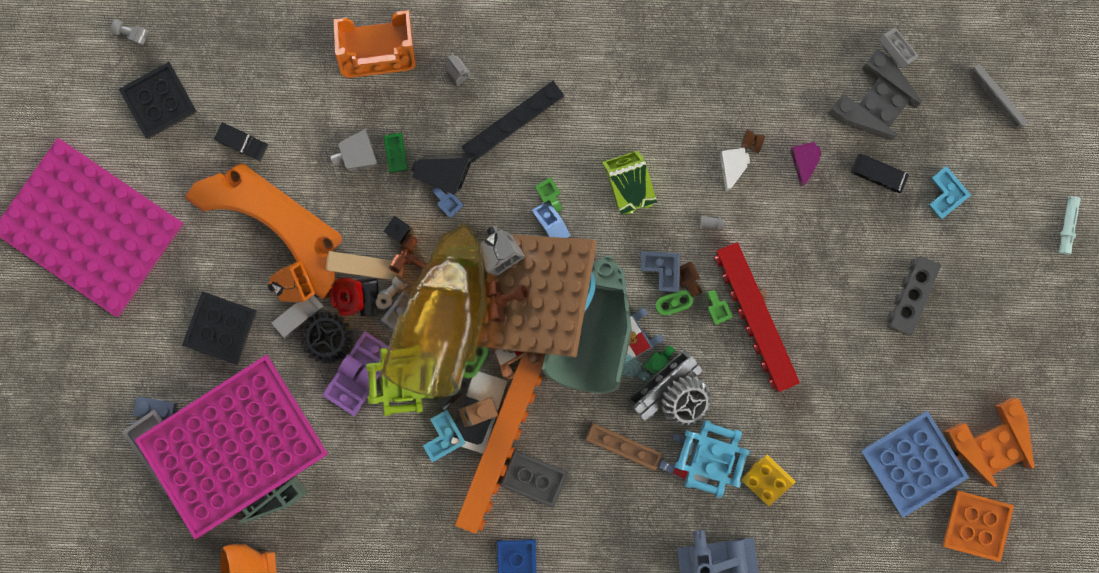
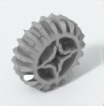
(692, 403)

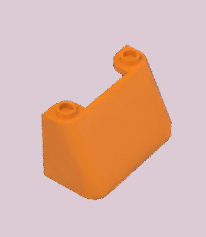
(374, 47)

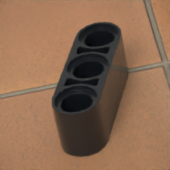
(879, 173)

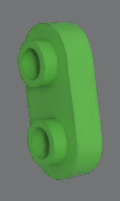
(673, 302)
(479, 360)

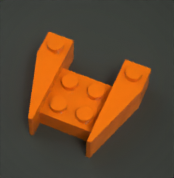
(997, 447)

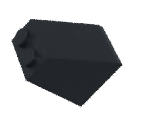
(443, 171)

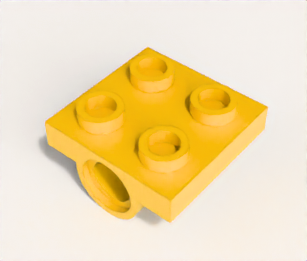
(767, 480)

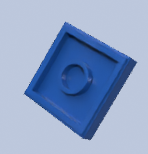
(516, 556)

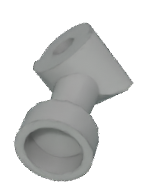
(136, 34)
(385, 297)

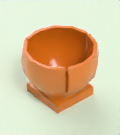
(245, 559)

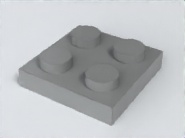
(898, 47)

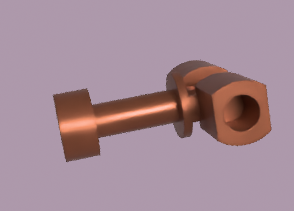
(406, 256)
(500, 300)

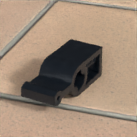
(240, 141)

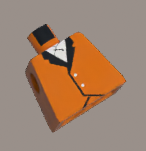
(291, 283)

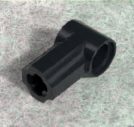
(370, 293)
(446, 402)

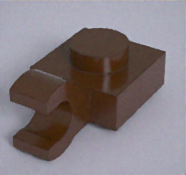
(688, 278)

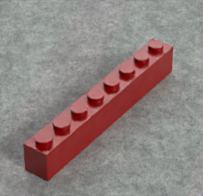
(757, 317)

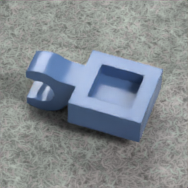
(449, 203)

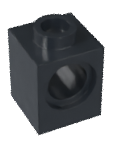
(397, 229)

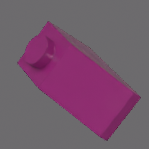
(805, 160)

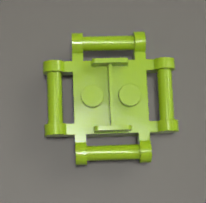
(390, 391)

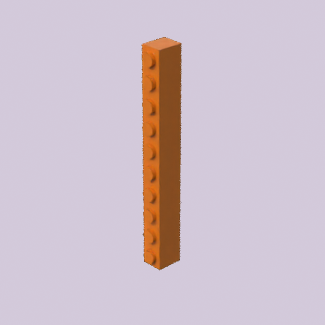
(499, 445)

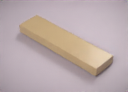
(360, 265)

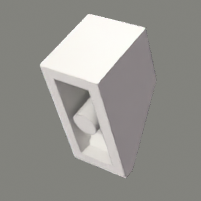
(733, 165)

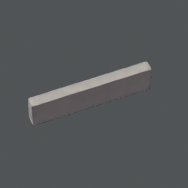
(998, 97)

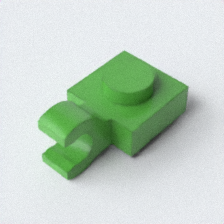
(548, 192)
(718, 310)

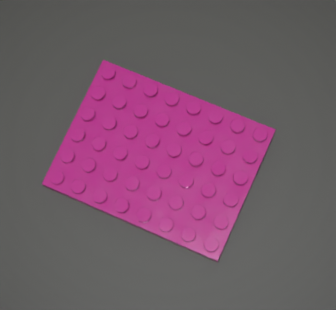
(88, 227)
(231, 447)

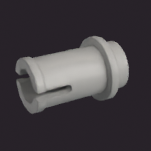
(712, 223)

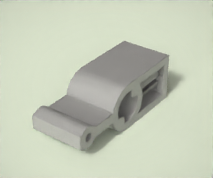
(456, 69)
(296, 316)

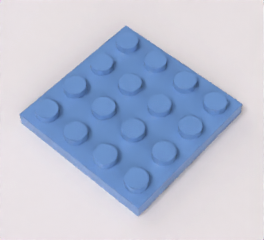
(914, 464)

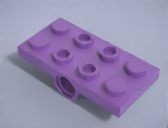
(351, 383)

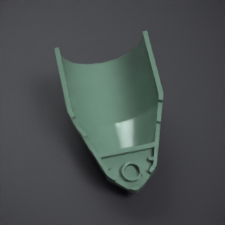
(602, 338)

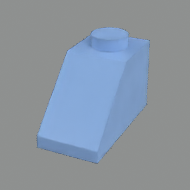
(550, 221)

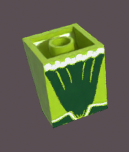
(630, 182)

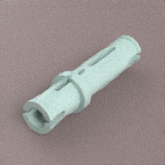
(1068, 233)

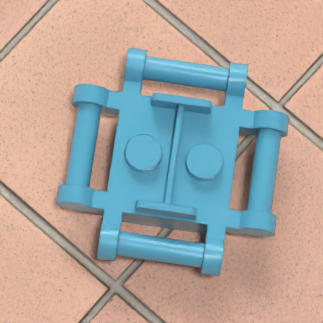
(712, 458)

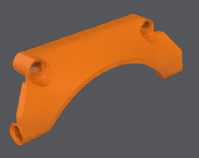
(295, 225)

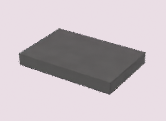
(534, 479)

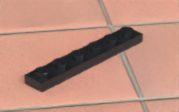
(513, 121)

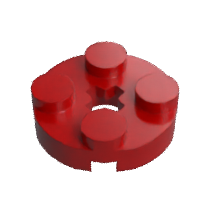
(355, 296)

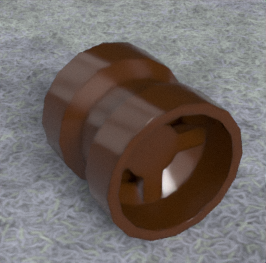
(748, 139)

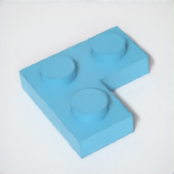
(952, 193)
(442, 445)

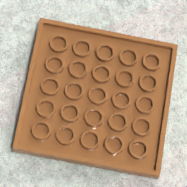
(558, 285)

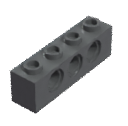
(929, 270)

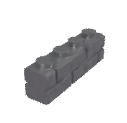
(649, 396)

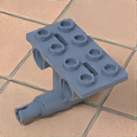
(718, 557)

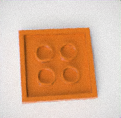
(978, 526)

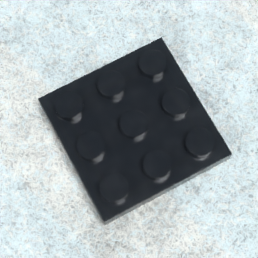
(158, 100)
(219, 328)

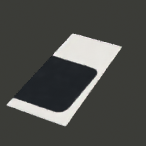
(480, 388)

